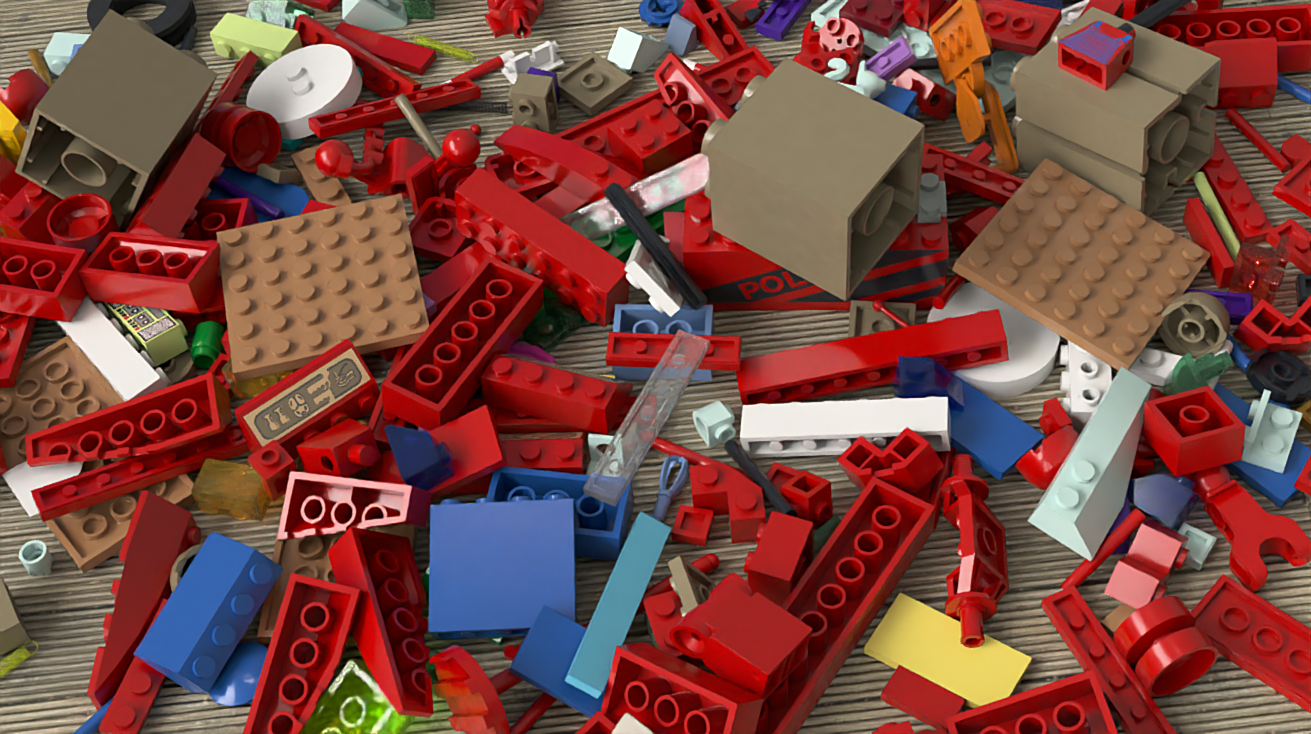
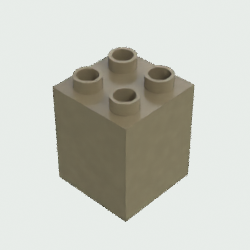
(115, 116)
(814, 176)

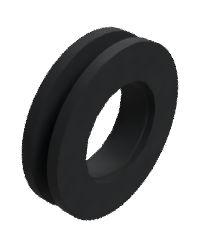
(168, 26)

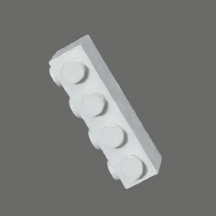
(1084, 381)

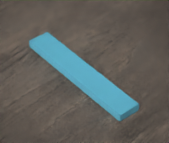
(618, 605)

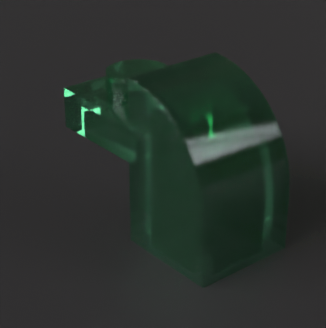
(1193, 374)

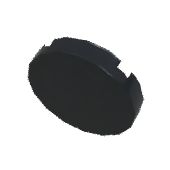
(1281, 374)

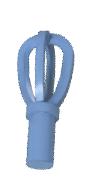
(664, 496)

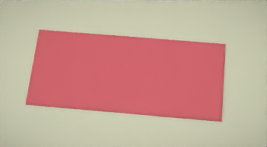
(674, 232)

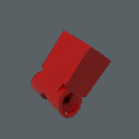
(743, 637)

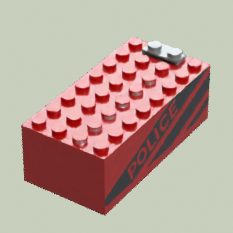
(742, 280)

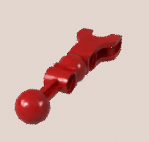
(1246, 524)

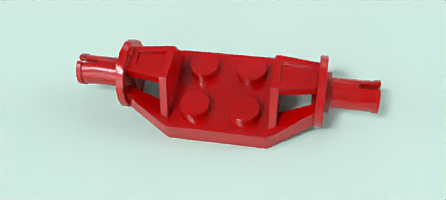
(516, 14)
(983, 571)

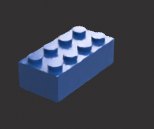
(598, 525)

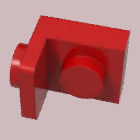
(273, 467)

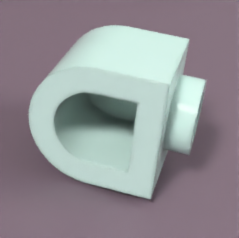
(715, 423)

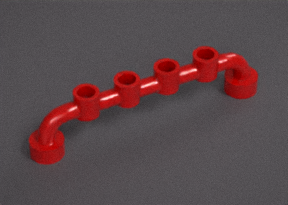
(372, 152)

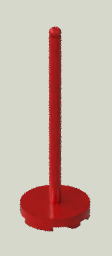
(475, 697)

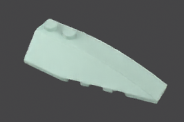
(1097, 470)

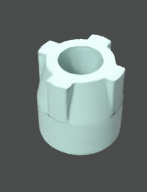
(36, 558)

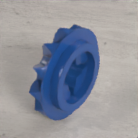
(649, 13)

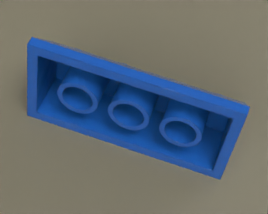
(208, 612)

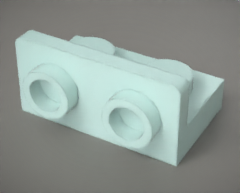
(1271, 434)

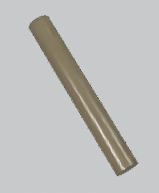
(419, 126)

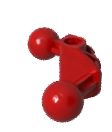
(459, 149)

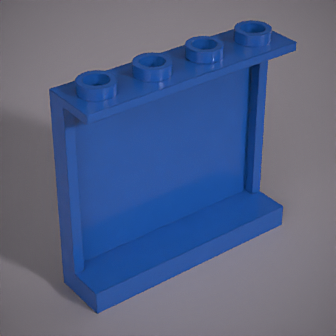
(500, 565)

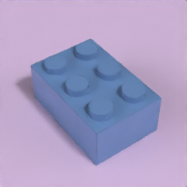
(646, 319)

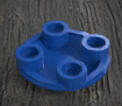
(239, 675)

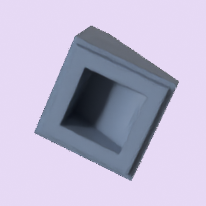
(681, 35)

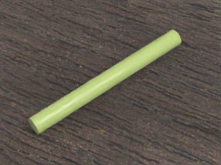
(1217, 214)

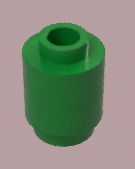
(207, 343)

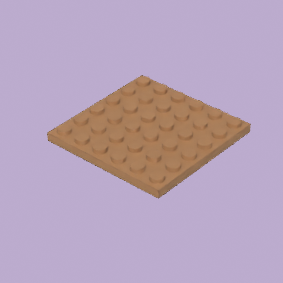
(1082, 264)
(317, 280)

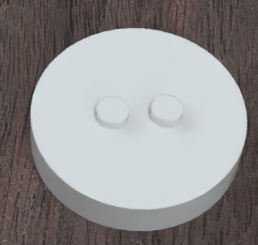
(304, 86)
(1030, 345)

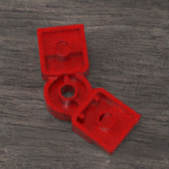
(435, 225)

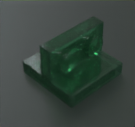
(277, 12)

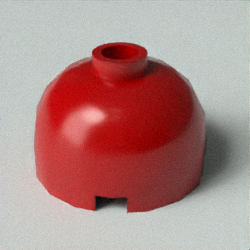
(24, 94)
(1042, 464)

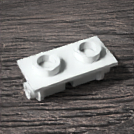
(543, 58)

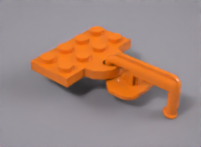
(960, 49)

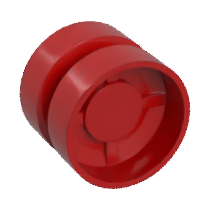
(243, 134)
(81, 222)
(1165, 646)

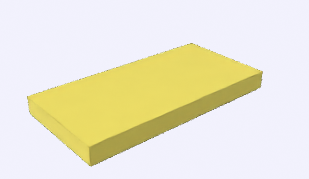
(931, 647)

